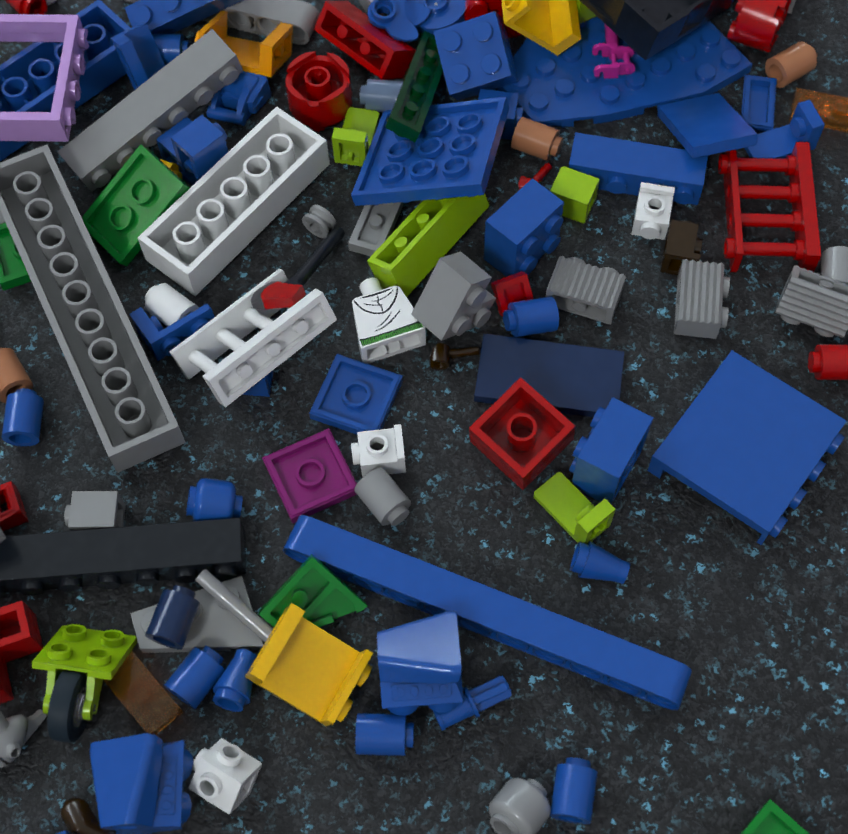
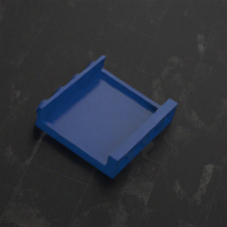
(749, 444)

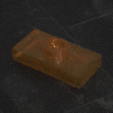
(143, 696)

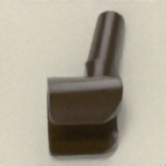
(442, 353)

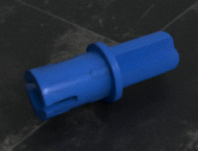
(475, 701)

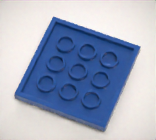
(446, 160)

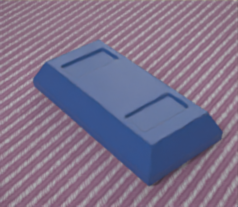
(759, 102)

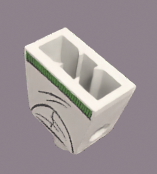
(385, 322)

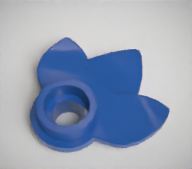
(401, 19)

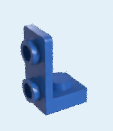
(779, 142)
(161, 340)

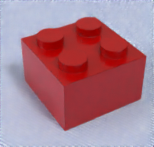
(521, 433)

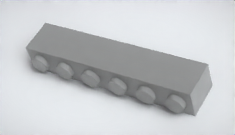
(151, 110)

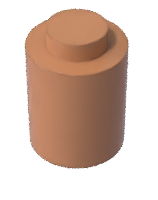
(791, 63)
(536, 139)
(12, 374)

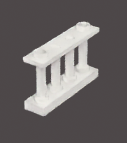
(259, 354)

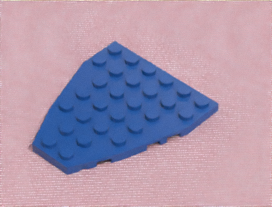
(565, 90)

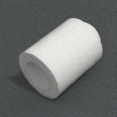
(167, 304)

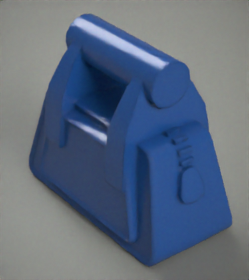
(245, 95)

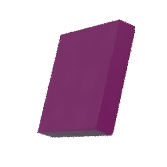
(310, 475)

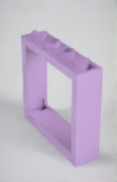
(52, 125)

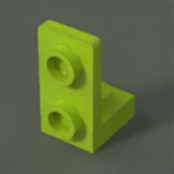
(354, 139)
(573, 509)

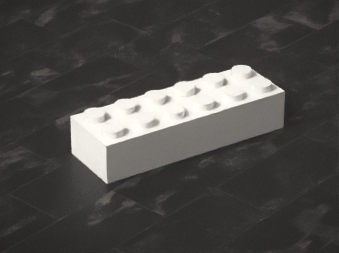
(234, 201)

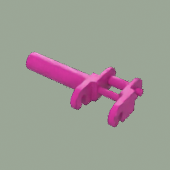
(613, 51)

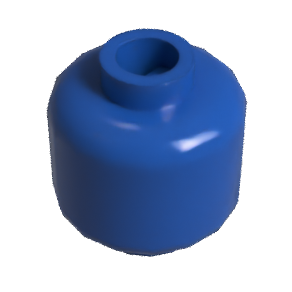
(213, 500)

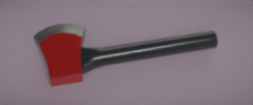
(290, 292)

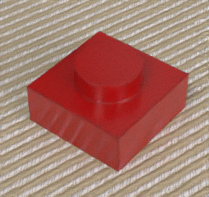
(511, 289)

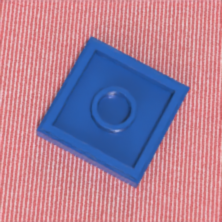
(355, 396)

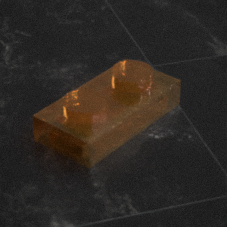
(831, 108)

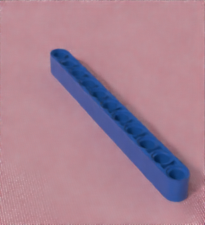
(492, 613)

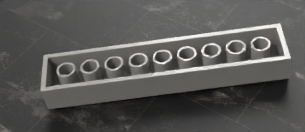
(85, 312)

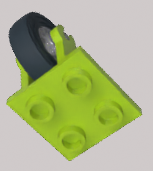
(76, 668)

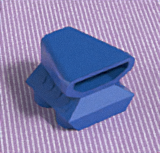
(421, 665)
(141, 783)

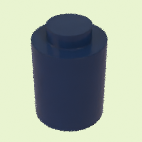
(173, 617)

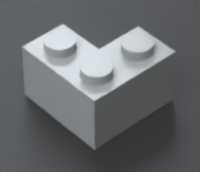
(454, 297)

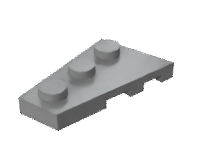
(211, 627)

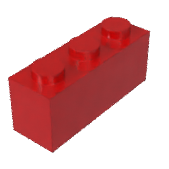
(368, 45)

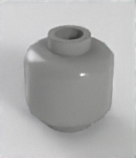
(519, 807)

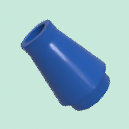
(598, 564)
(232, 688)

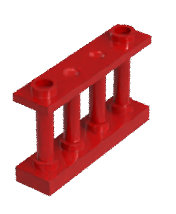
(798, 192)

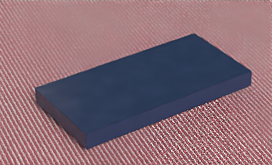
(566, 375)

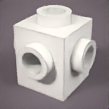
(224, 775)

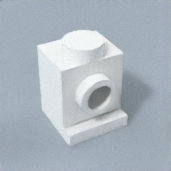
(653, 211)
(391, 455)

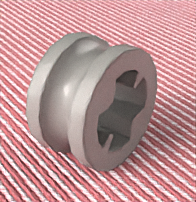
(319, 221)

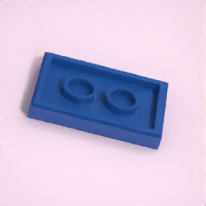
(707, 125)

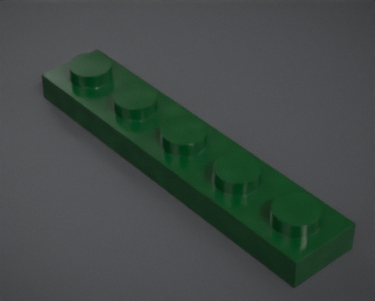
(416, 90)

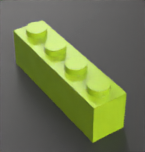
(423, 240)

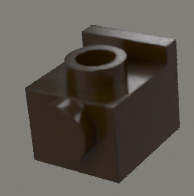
(680, 245)

